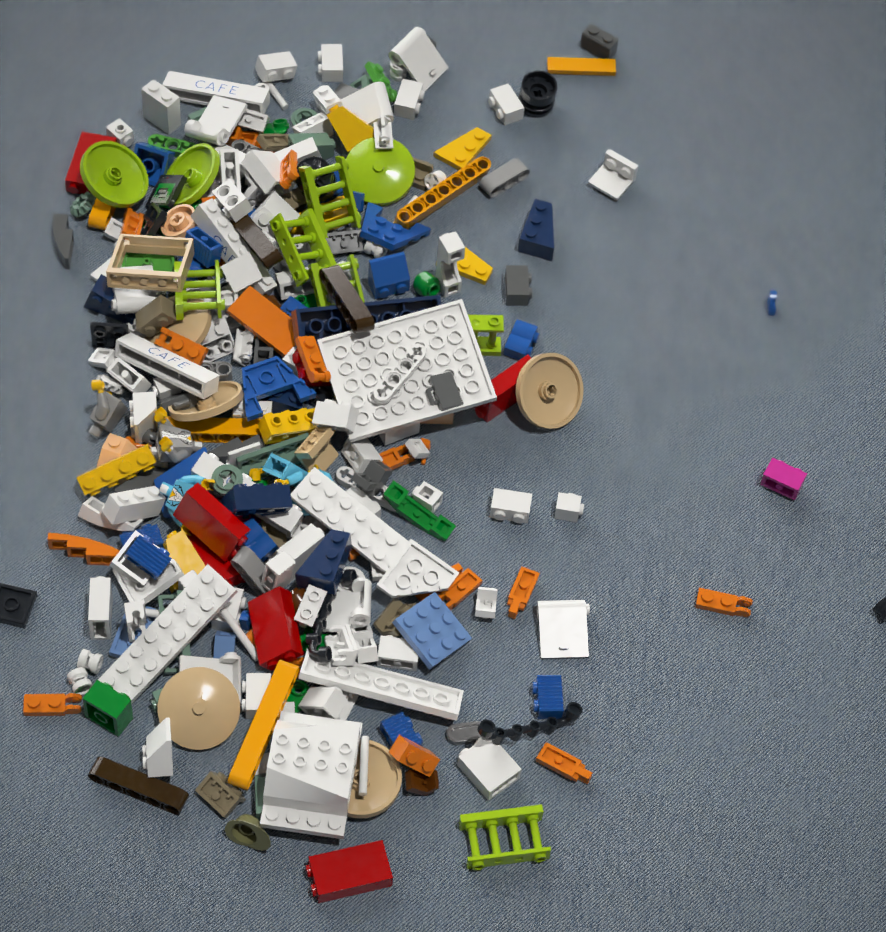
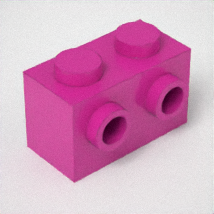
(783, 478)

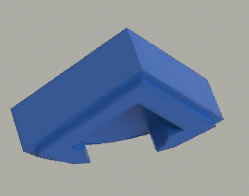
(359, 200)
(771, 302)
(245, 620)

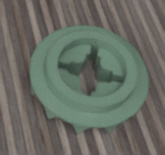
(304, 113)
(82, 204)
(225, 471)

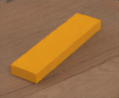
(581, 66)

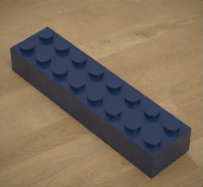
(328, 320)

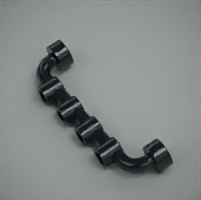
(314, 639)
(490, 733)

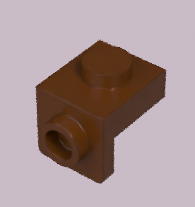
(420, 783)

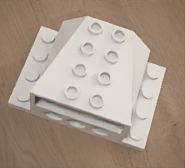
(310, 774)

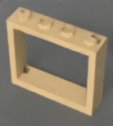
(148, 279)

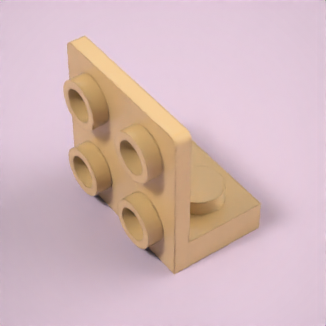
(317, 449)

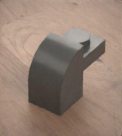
(373, 477)

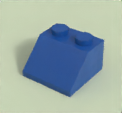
(154, 159)
(388, 275)

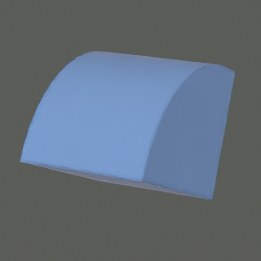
(224, 643)

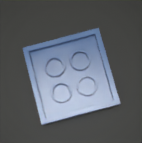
(432, 630)

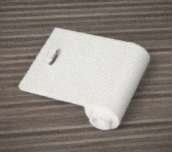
(419, 57)
(370, 103)
(216, 121)
(132, 300)
(351, 606)
(563, 626)
(228, 665)

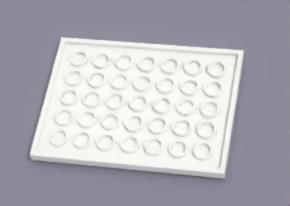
(365, 358)

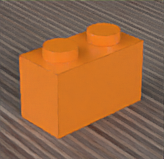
(414, 755)

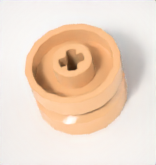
(178, 221)

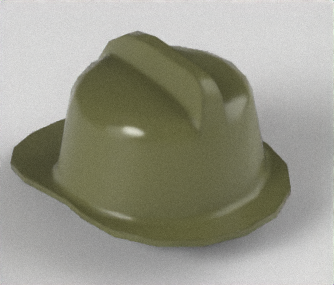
(247, 832)

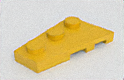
(463, 149)
(474, 268)

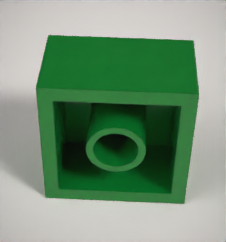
(108, 707)

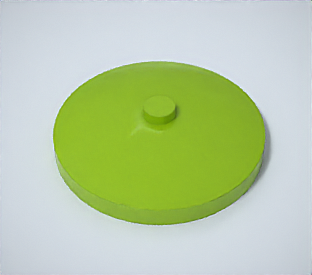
(200, 168)
(381, 173)
(114, 174)

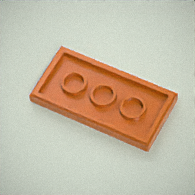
(264, 320)

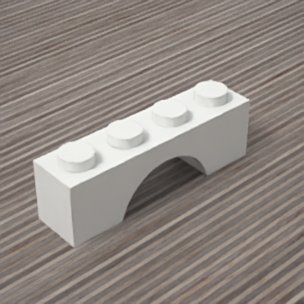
(449, 252)

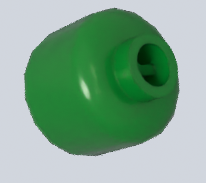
(426, 284)

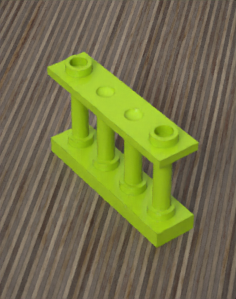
(313, 193)
(313, 235)
(320, 291)
(181, 297)
(493, 324)
(511, 818)

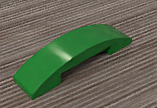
(416, 513)

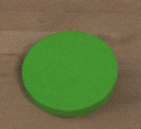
(158, 262)

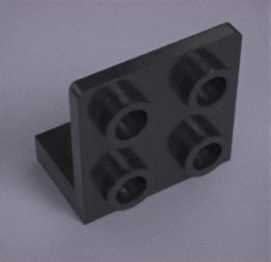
(105, 334)

